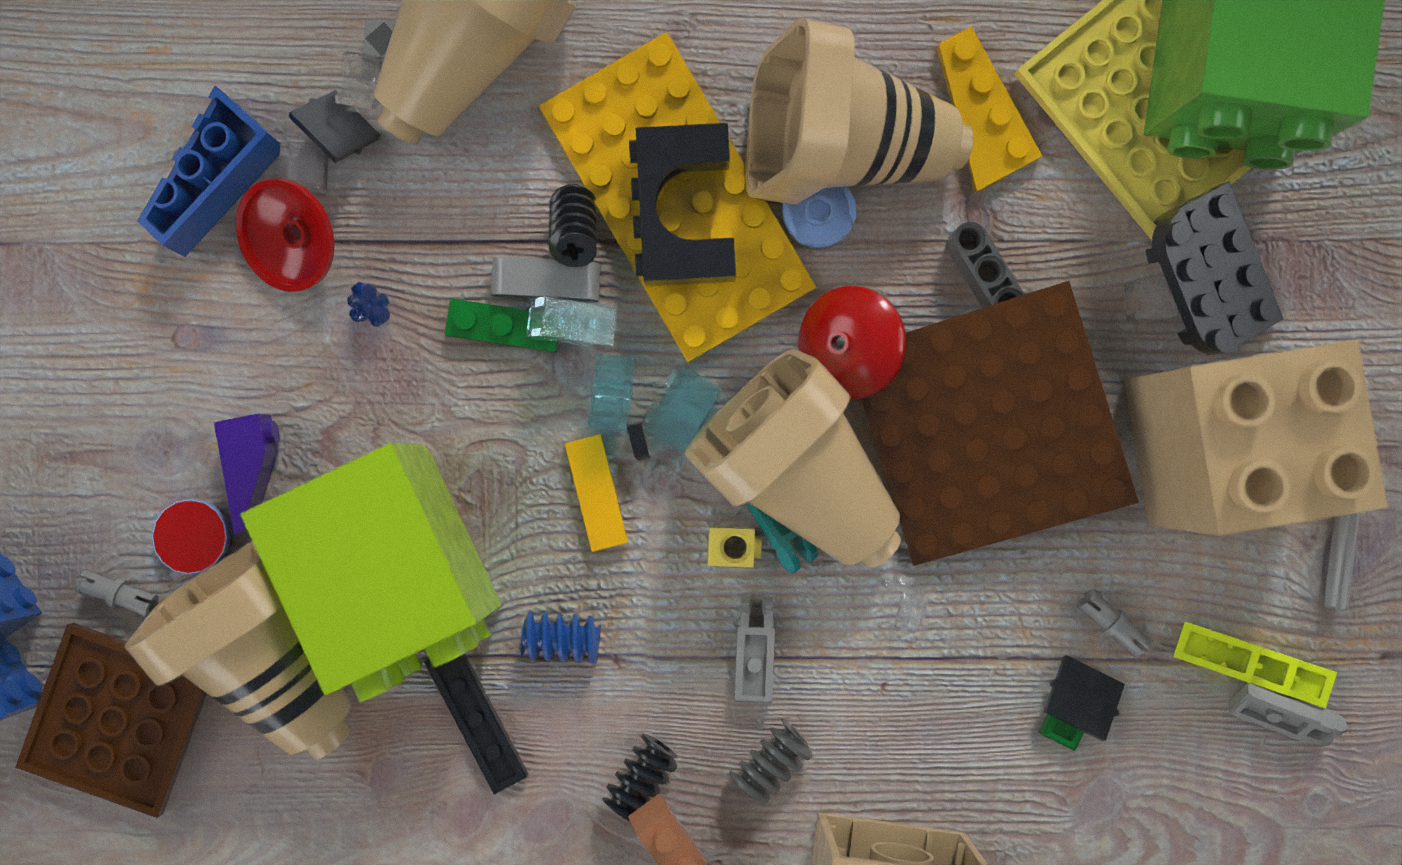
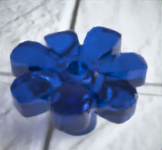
(367, 305)

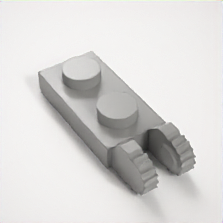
(754, 655)
(1287, 715)

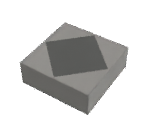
(377, 37)

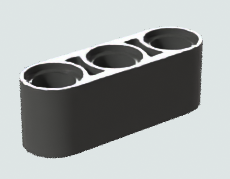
(983, 254)

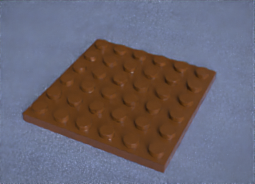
(998, 427)

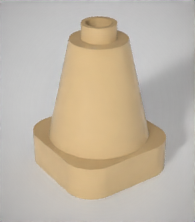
(451, 53)
(799, 461)

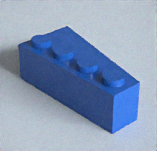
(209, 174)

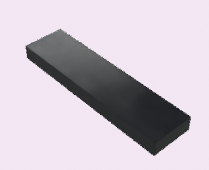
(478, 723)

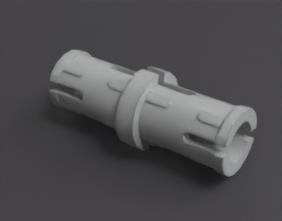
(116, 593)
(1114, 623)

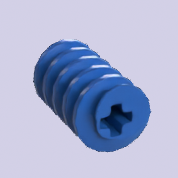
(560, 638)

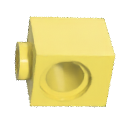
(717, 539)

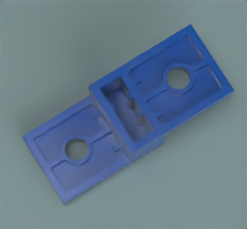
(18, 606)

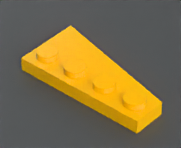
(999, 133)

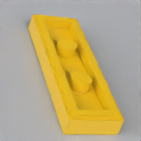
(596, 492)

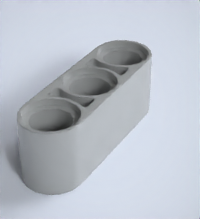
(544, 277)

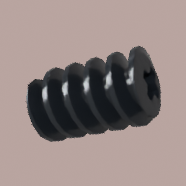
(572, 226)
(642, 778)

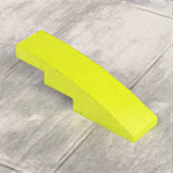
(1255, 664)

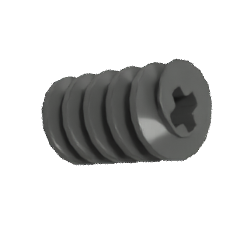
(772, 763)

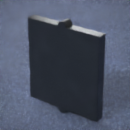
(334, 127)
(1084, 698)

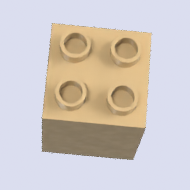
(1257, 441)

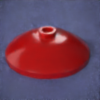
(285, 234)
(871, 335)

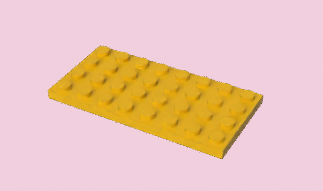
(595, 129)

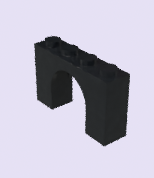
(660, 156)

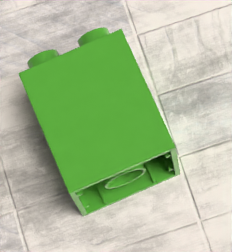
(1261, 75)

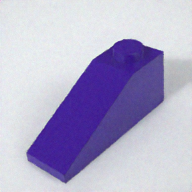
(247, 460)

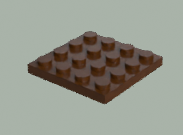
(109, 724)

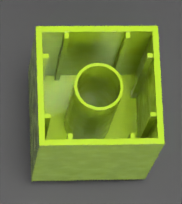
(374, 569)

